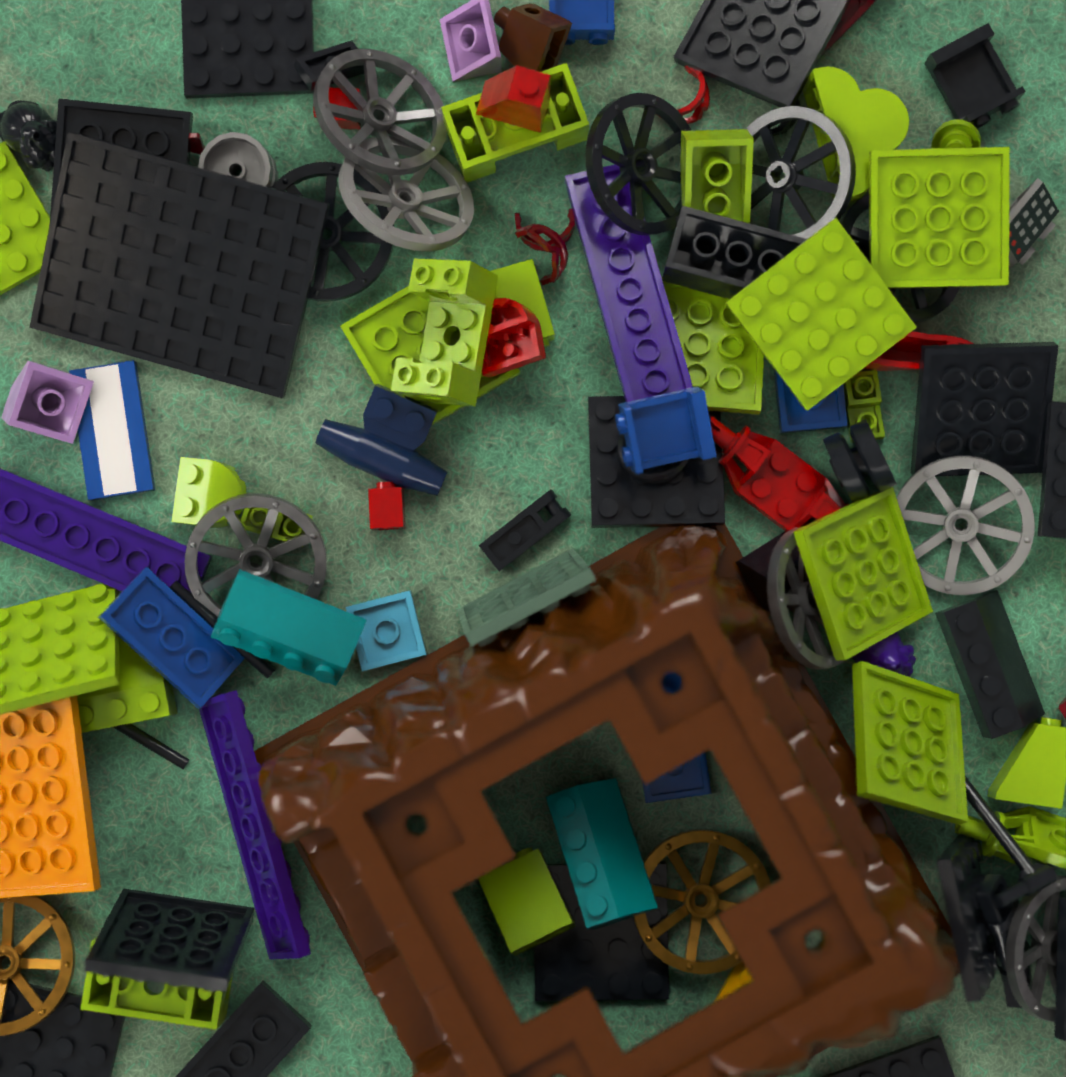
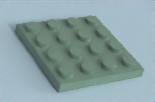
(524, 596)

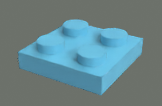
(389, 631)

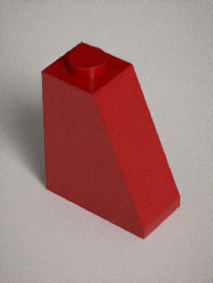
(516, 98)

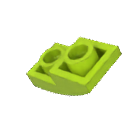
(864, 401)
(283, 529)

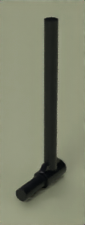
(1032, 876)

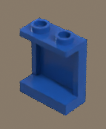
(590, 19)
(665, 429)

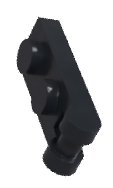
(523, 531)

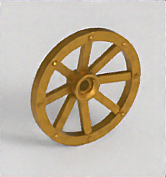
(707, 909)
(65, 964)

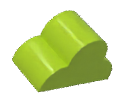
(868, 117)

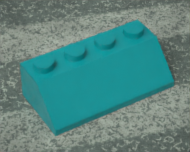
(288, 628)
(601, 853)

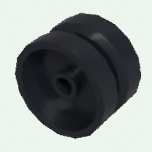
(856, 463)

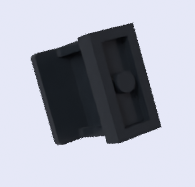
(973, 78)

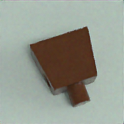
(532, 36)

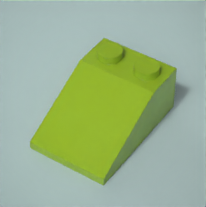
(717, 172)

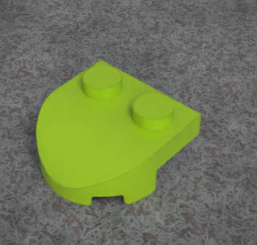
(201, 487)

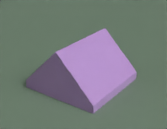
(471, 41)

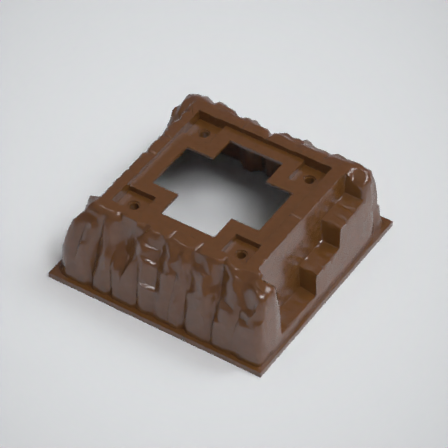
(482, 712)

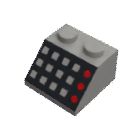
(1028, 219)

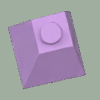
(47, 401)

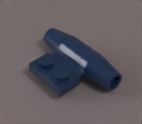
(388, 441)

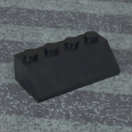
(722, 253)
(990, 665)

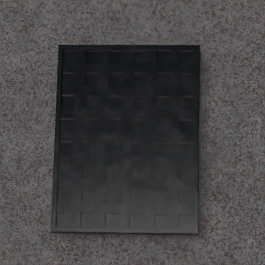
(178, 264)

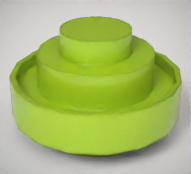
(956, 135)

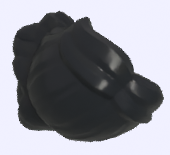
(29, 133)

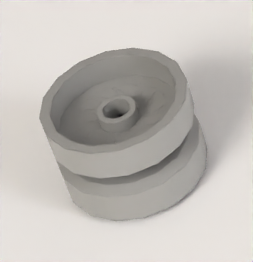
(242, 152)

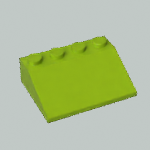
(137, 698)

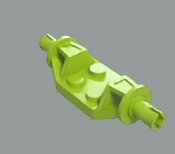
(1037, 833)

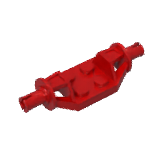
(775, 478)

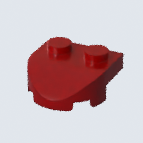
(512, 338)

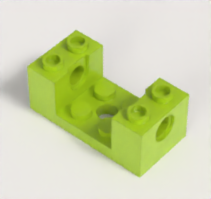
(483, 141)
(459, 299)
(173, 1005)

